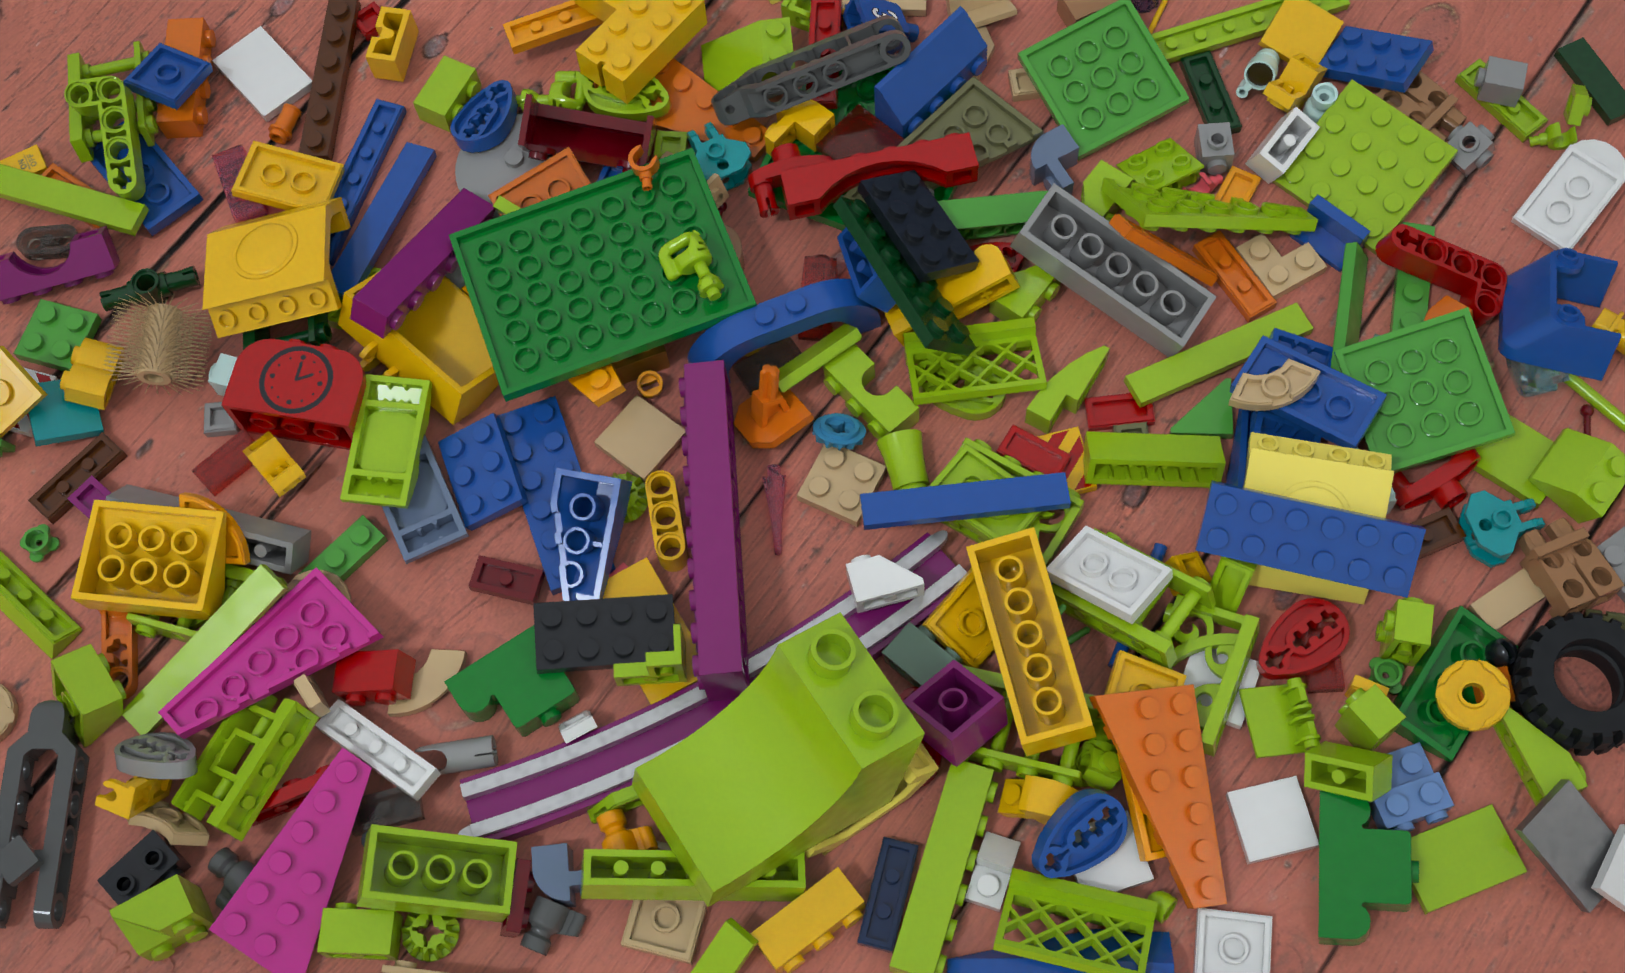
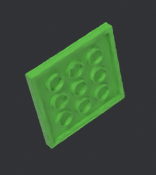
(1103, 77)
(1436, 390)

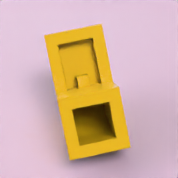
(1295, 83)
(804, 122)
(274, 464)
(1033, 798)

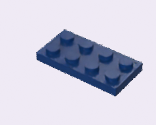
(167, 189)
(1333, 408)

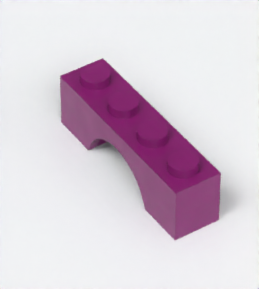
(89, 255)

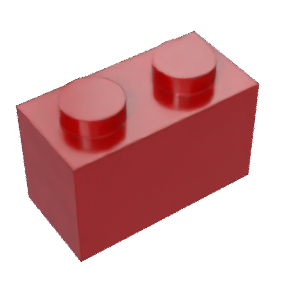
(375, 677)

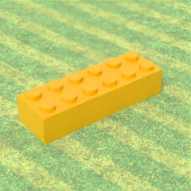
(1030, 642)

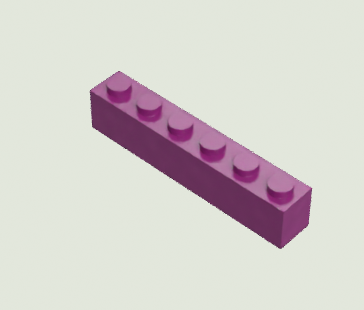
(417, 267)

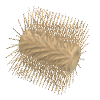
(159, 344)

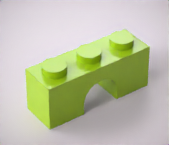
(884, 413)

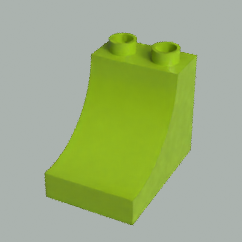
(783, 763)

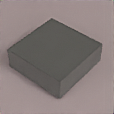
(18, 860)

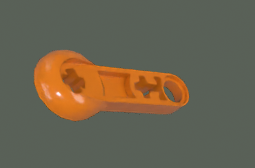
(118, 631)

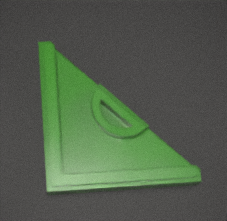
(1210, 416)

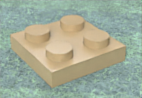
(838, 481)

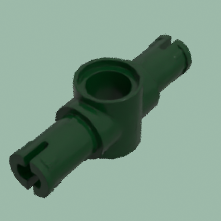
(143, 280)

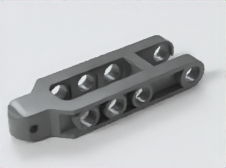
(858, 53)
(47, 730)

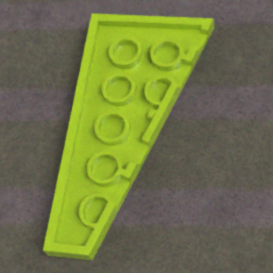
(1193, 209)

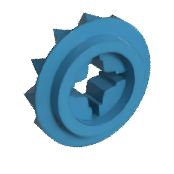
(830, 429)

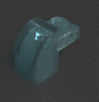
(1534, 380)

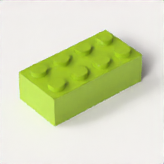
(437, 873)

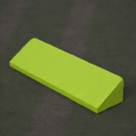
(34, 610)

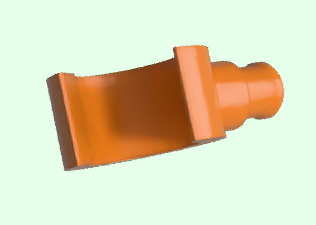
(643, 172)

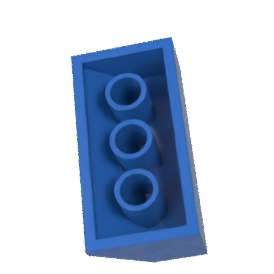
(930, 74)

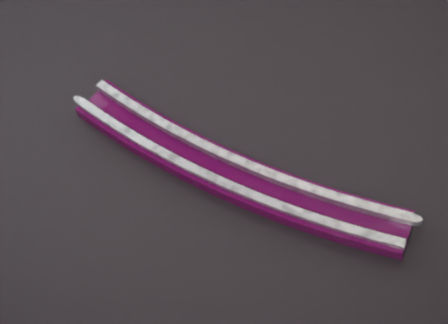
(579, 774)

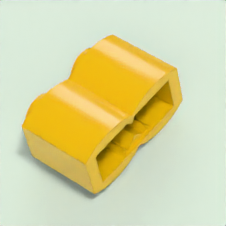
(87, 380)

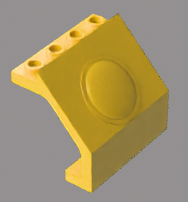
(272, 268)

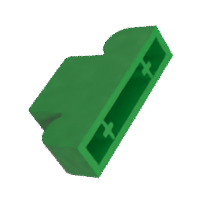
(511, 680)
(1359, 870)

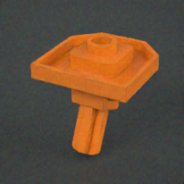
(770, 415)

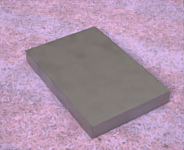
(1568, 841)

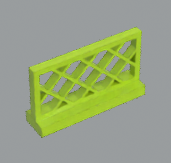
(989, 338)
(1081, 905)

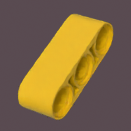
(666, 506)

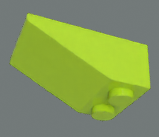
(745, 48)

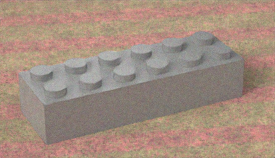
(1113, 272)

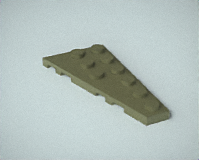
(990, 120)

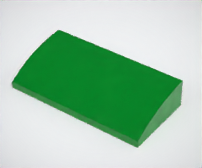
(1456, 639)

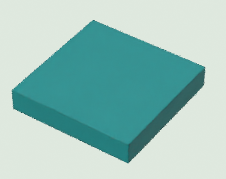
(60, 420)

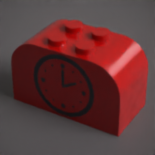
(296, 392)

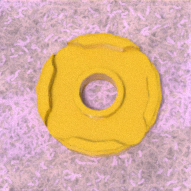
(1467, 715)

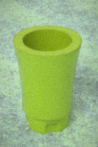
(904, 459)

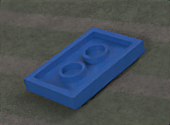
(1376, 58)
(482, 472)

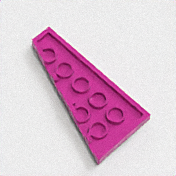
(294, 638)
(283, 897)

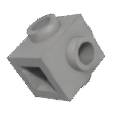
(1470, 158)

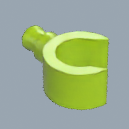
(1554, 138)

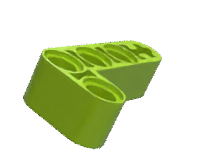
(113, 139)

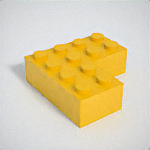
(636, 40)

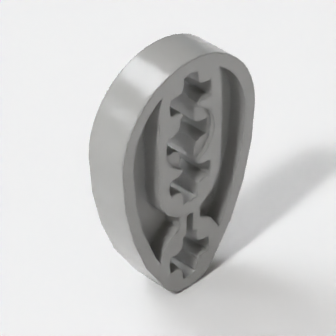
(157, 756)

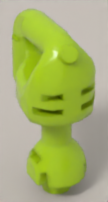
(560, 92)
(692, 260)

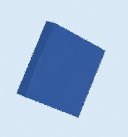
(168, 76)

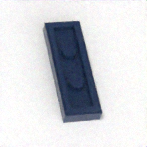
(888, 895)

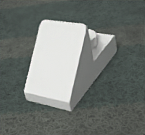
(992, 871)

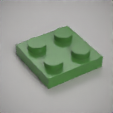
(55, 333)

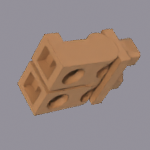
(1426, 105)
(1568, 568)

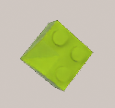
(164, 918)

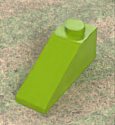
(1537, 757)

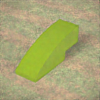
(1066, 389)

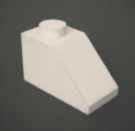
(881, 582)

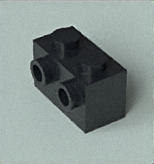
(143, 868)

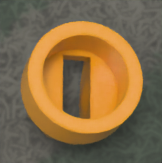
(648, 378)

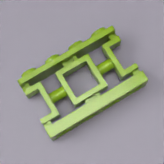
(242, 796)

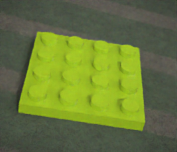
(1367, 162)

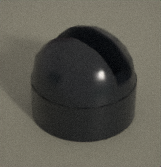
(1499, 655)

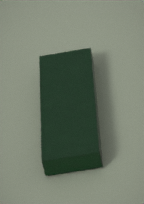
(1588, 70)
(1209, 90)

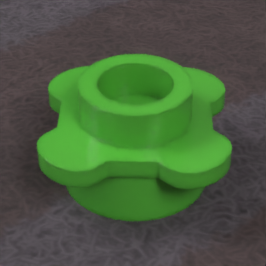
(33, 537)
(1392, 668)

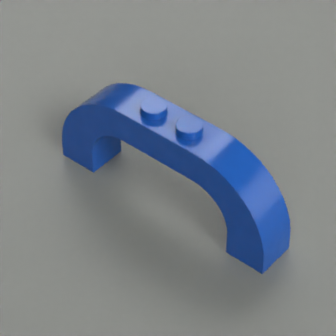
(784, 317)

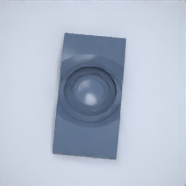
(431, 516)

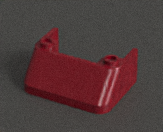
(590, 136)

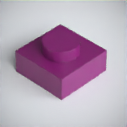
(86, 494)

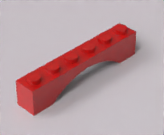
(943, 161)

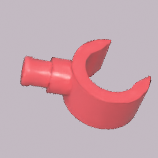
(1206, 183)

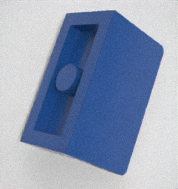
(1332, 232)

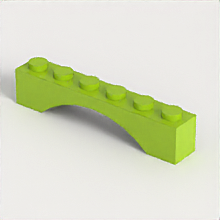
(1035, 283)

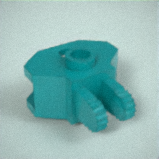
(721, 156)
(1495, 526)

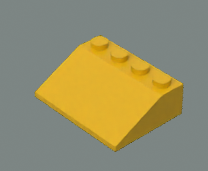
(152, 560)

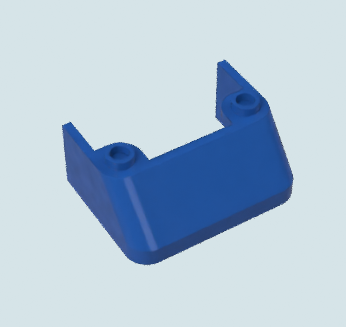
(1552, 334)

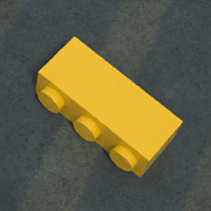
(809, 922)

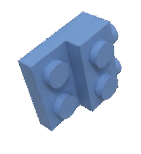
(1414, 793)

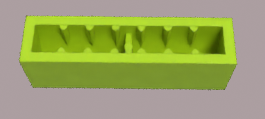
(1152, 459)

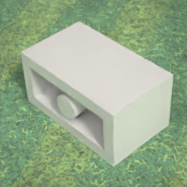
(1282, 145)

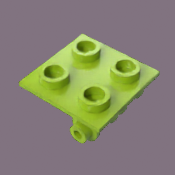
(1162, 166)
(1280, 719)

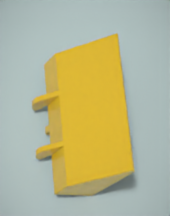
(432, 344)

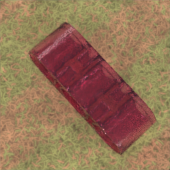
(228, 167)

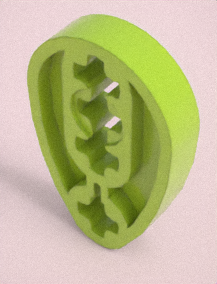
(637, 109)
(972, 408)

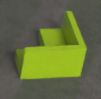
(659, 666)

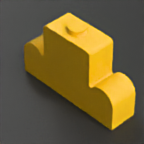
(968, 289)

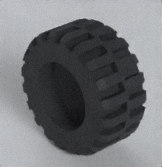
(1540, 697)

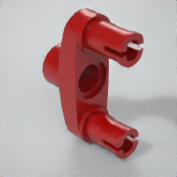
(768, 177)
(1440, 485)

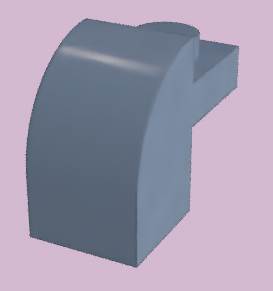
(1051, 157)
(555, 873)

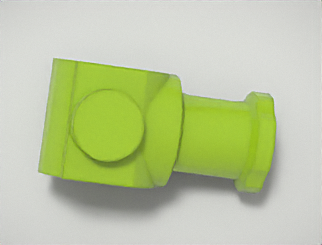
(1098, 760)

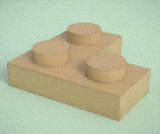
(1280, 273)

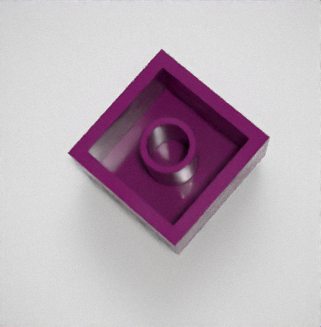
(957, 712)

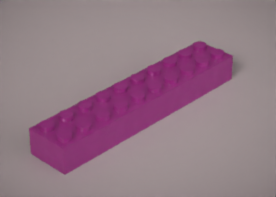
(714, 532)

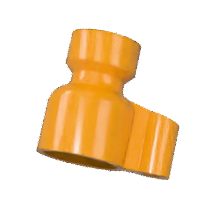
(618, 837)

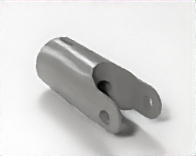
(466, 754)

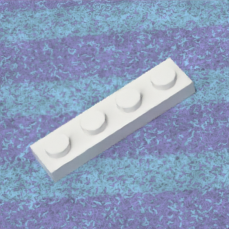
(378, 749)

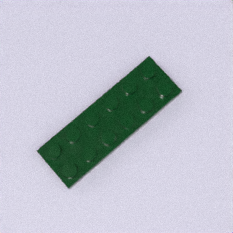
(919, 302)

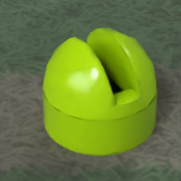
(1165, 906)

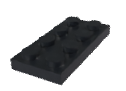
(918, 225)
(601, 632)

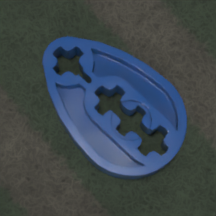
(493, 105)
(1094, 847)

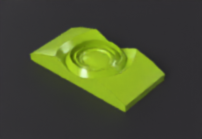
(387, 442)

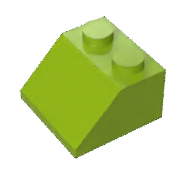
(1581, 474)
(87, 691)

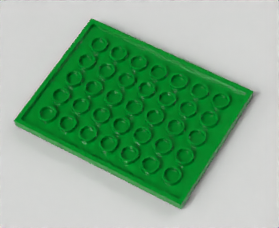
(583, 275)

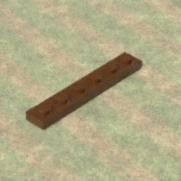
(330, 79)

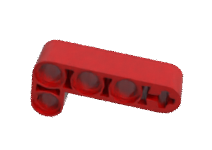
(1447, 266)

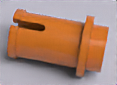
(281, 130)

